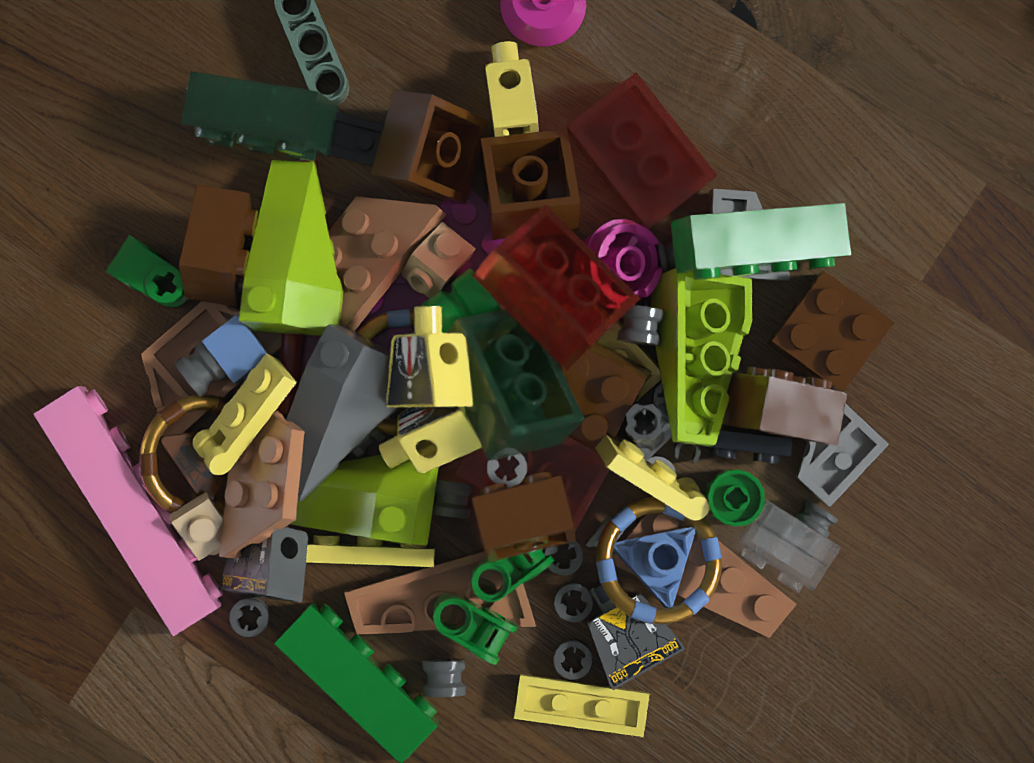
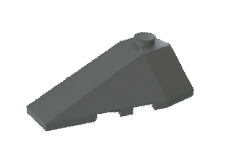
(339, 401)

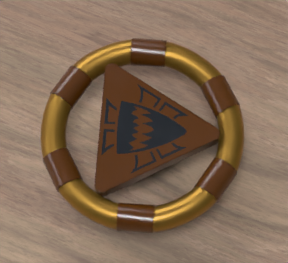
(180, 451)

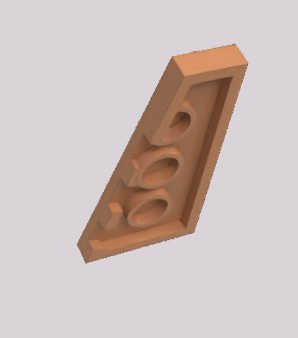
(741, 591)
(407, 599)

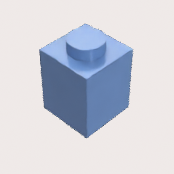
(235, 349)

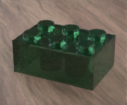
(259, 116)
(515, 387)

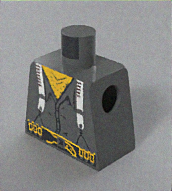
(269, 568)
(627, 644)

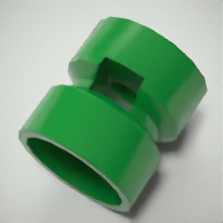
(465, 300)
(734, 497)

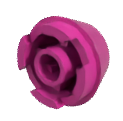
(543, 21)
(629, 253)

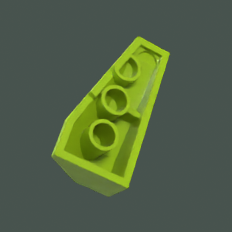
(291, 262)
(700, 349)
(373, 501)

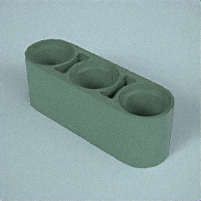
(318, 65)

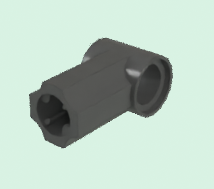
(646, 429)

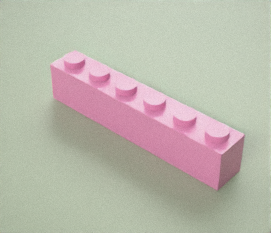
(131, 517)

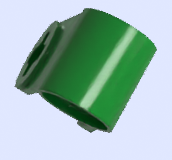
(146, 271)
(514, 572)
(475, 627)

